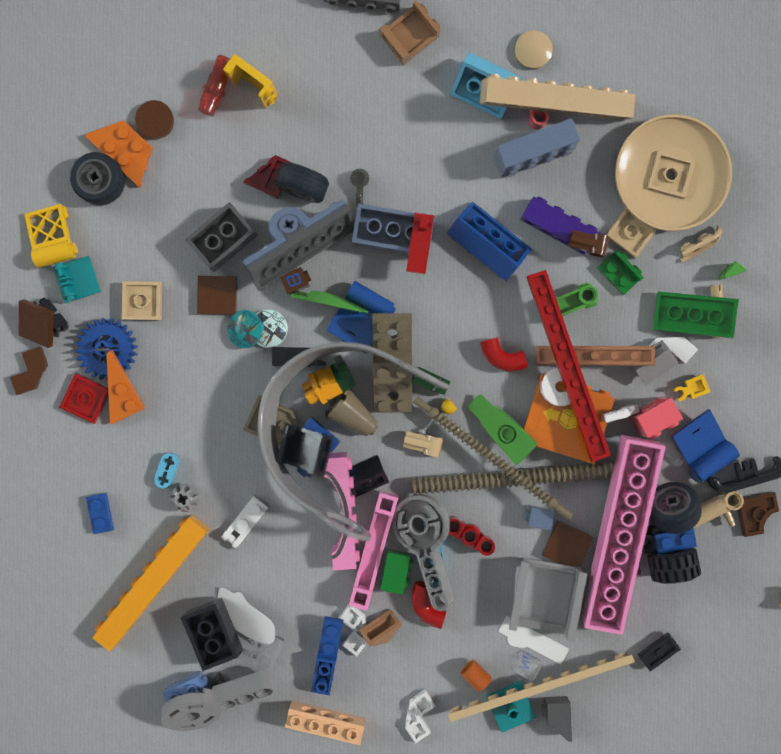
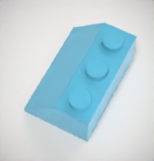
(469, 79)

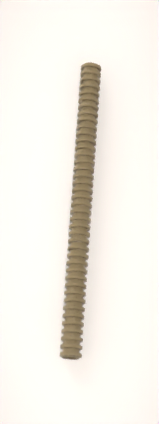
(500, 479)

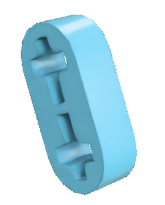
(162, 468)

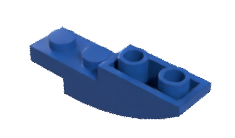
(327, 655)

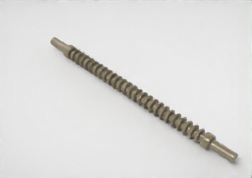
(552, 503)

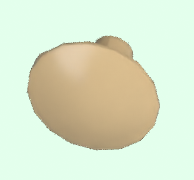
(533, 49)

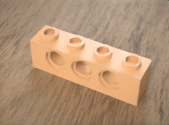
(325, 722)

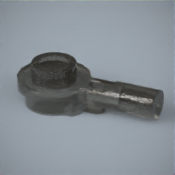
(359, 179)

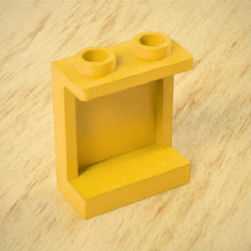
(238, 69)

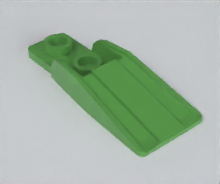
(328, 299)
(503, 429)

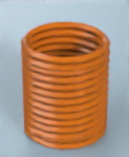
(475, 675)

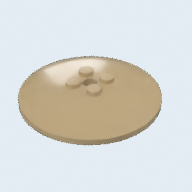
(699, 165)

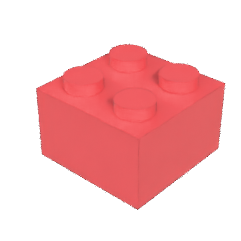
(656, 417)

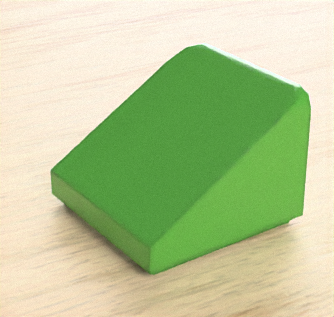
(731, 269)

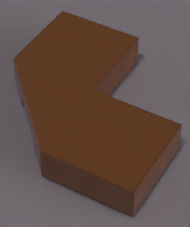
(36, 366)

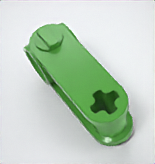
(574, 300)

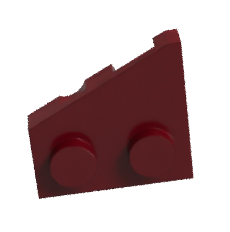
(266, 176)

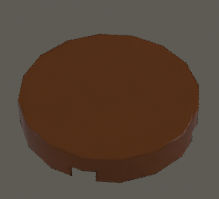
(154, 119)

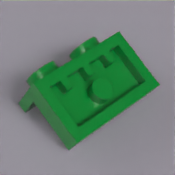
(620, 271)

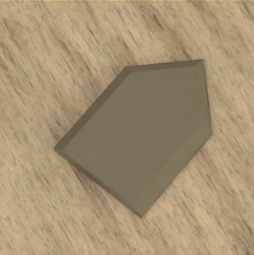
(284, 417)

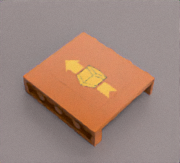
(557, 428)

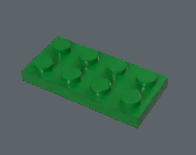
(695, 314)

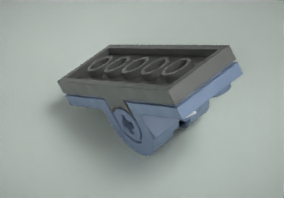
(297, 240)

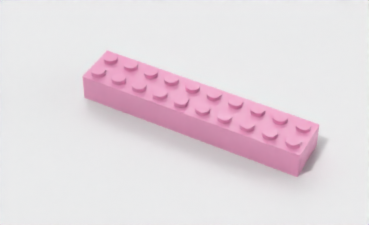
(622, 534)

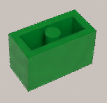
(395, 572)

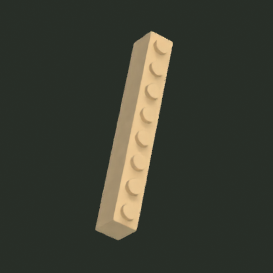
(557, 98)

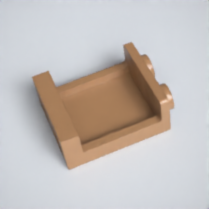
(410, 33)

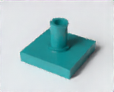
(513, 713)

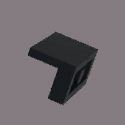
(368, 476)

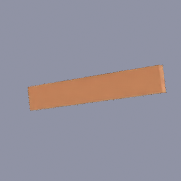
(603, 355)

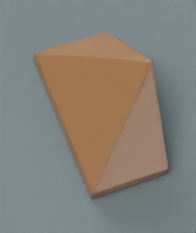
(381, 629)

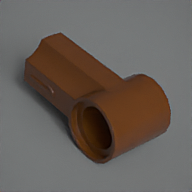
(592, 243)

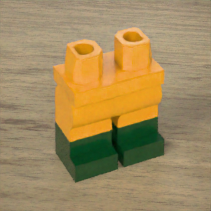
(328, 382)

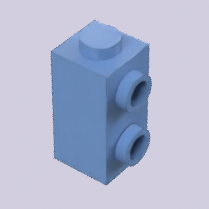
(193, 683)

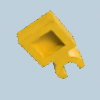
(693, 387)

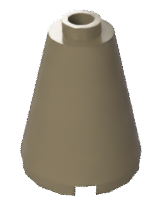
(351, 414)

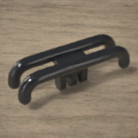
(747, 476)

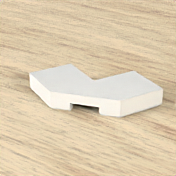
(679, 346)
(620, 412)
(356, 620)
(417, 707)

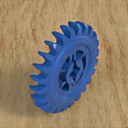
(94, 333)

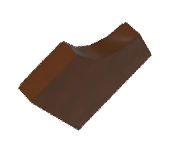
(756, 511)

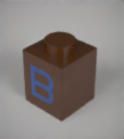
(296, 280)

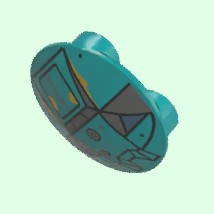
(245, 329)

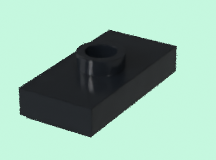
(659, 651)

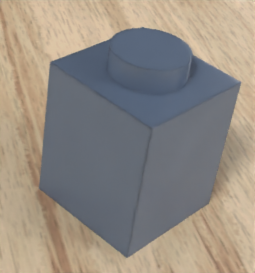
(539, 517)

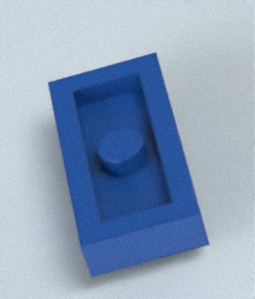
(99, 513)
(672, 542)

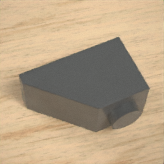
(558, 715)

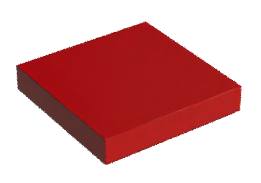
(85, 398)

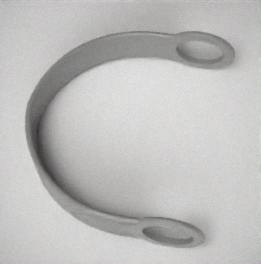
(267, 428)

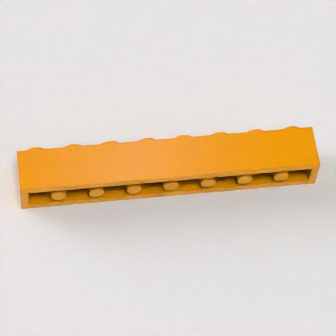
(149, 585)

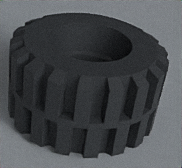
(674, 566)

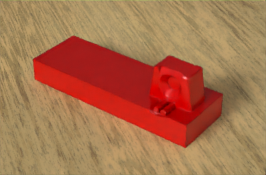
(420, 243)

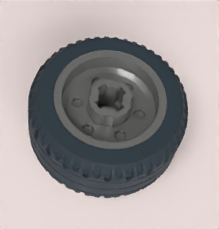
(97, 178)
(302, 182)
(675, 508)

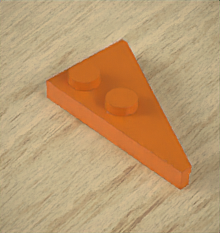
(122, 395)

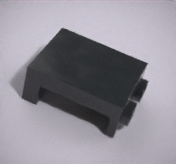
(305, 449)

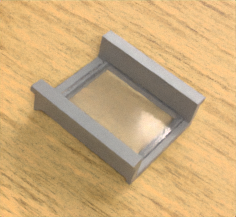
(548, 597)

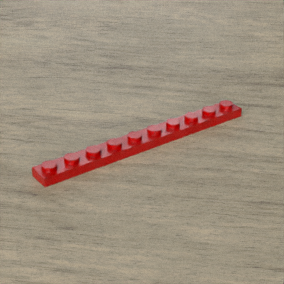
(568, 366)

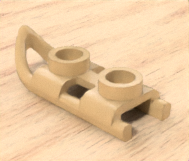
(704, 242)

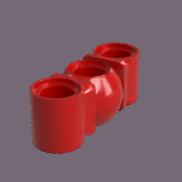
(478, 539)

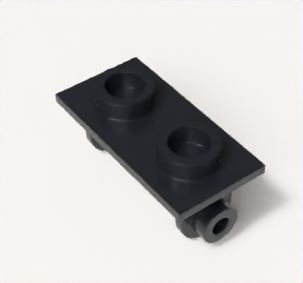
(59, 321)

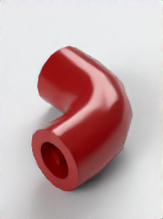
(502, 360)
(424, 608)

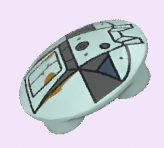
(274, 328)

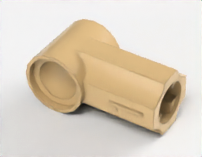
(426, 444)

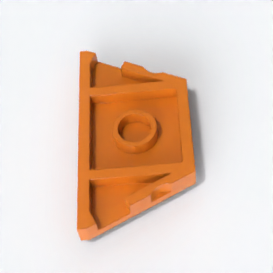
(124, 147)

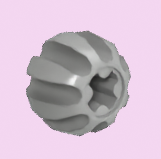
(184, 491)

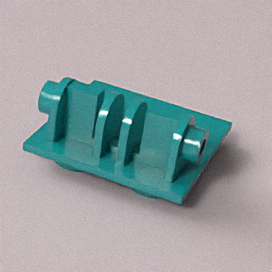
(76, 279)

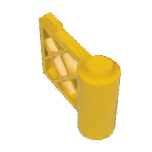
(57, 249)

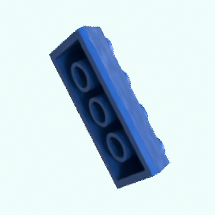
(489, 241)

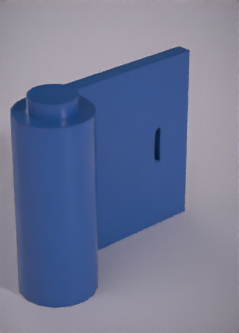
(359, 322)
(704, 446)

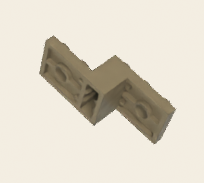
(386, 374)

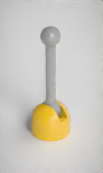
(447, 408)

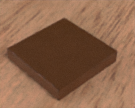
(217, 295)
(36, 323)
(567, 545)

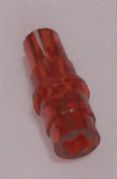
(214, 87)

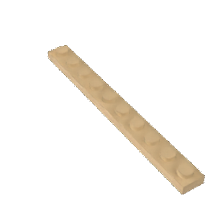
(532, 689)

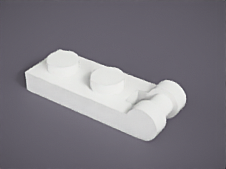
(245, 521)

